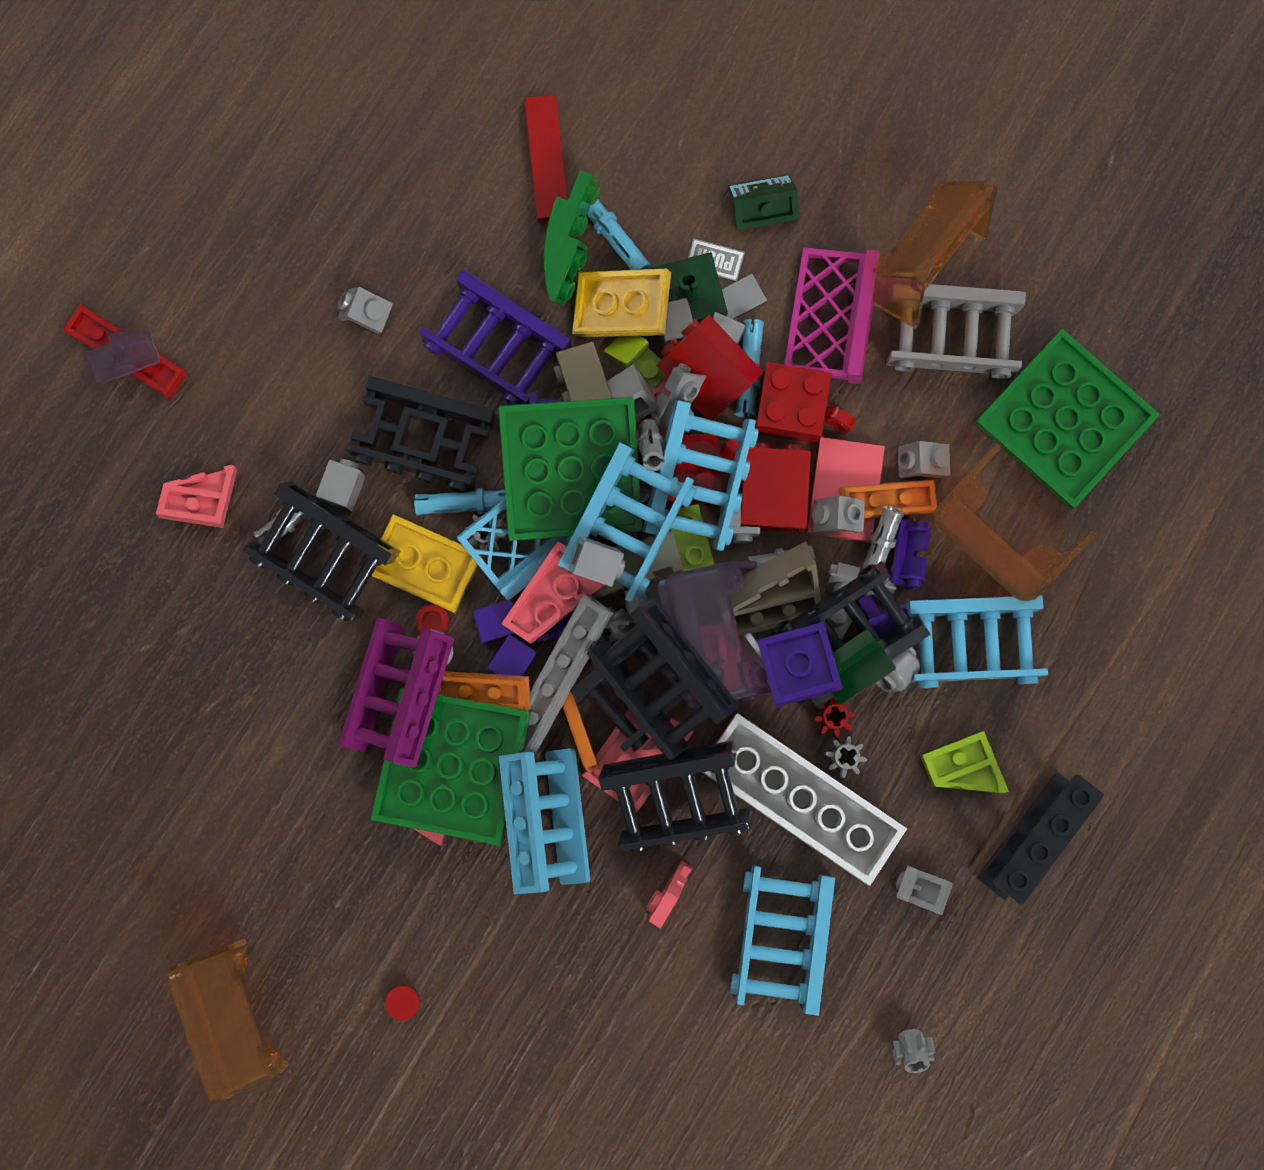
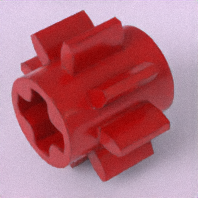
(829, 724)

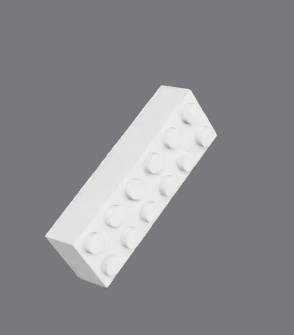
(809, 802)

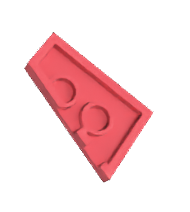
(548, 597)

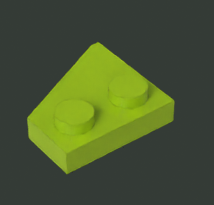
(965, 765)

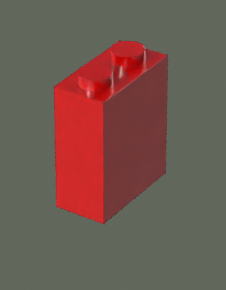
(718, 357)
(776, 489)

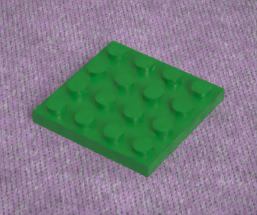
(1067, 419)
(557, 459)
(457, 773)

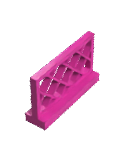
(860, 310)

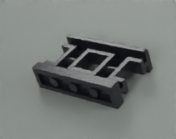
(428, 411)

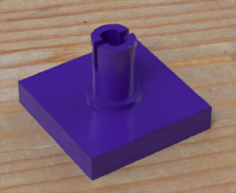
(799, 664)

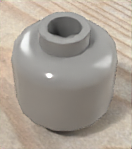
(900, 678)

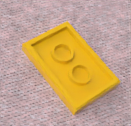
(621, 303)
(427, 564)

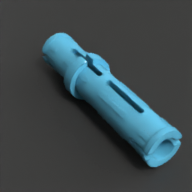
(606, 224)
(752, 347)
(458, 502)

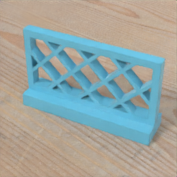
(518, 574)

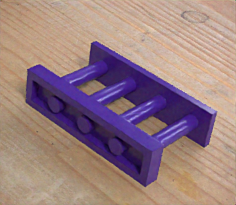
(497, 309)

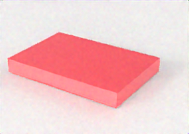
(845, 465)
(613, 753)

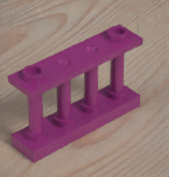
(418, 697)

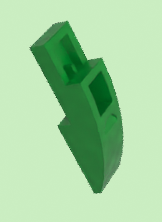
(562, 250)

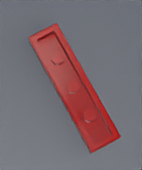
(545, 153)
(93, 332)

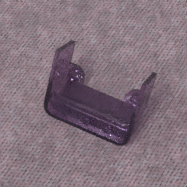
(704, 613)

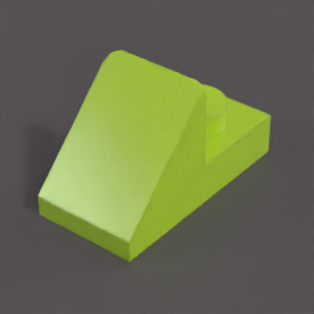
(635, 351)

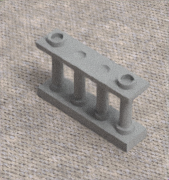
(973, 302)

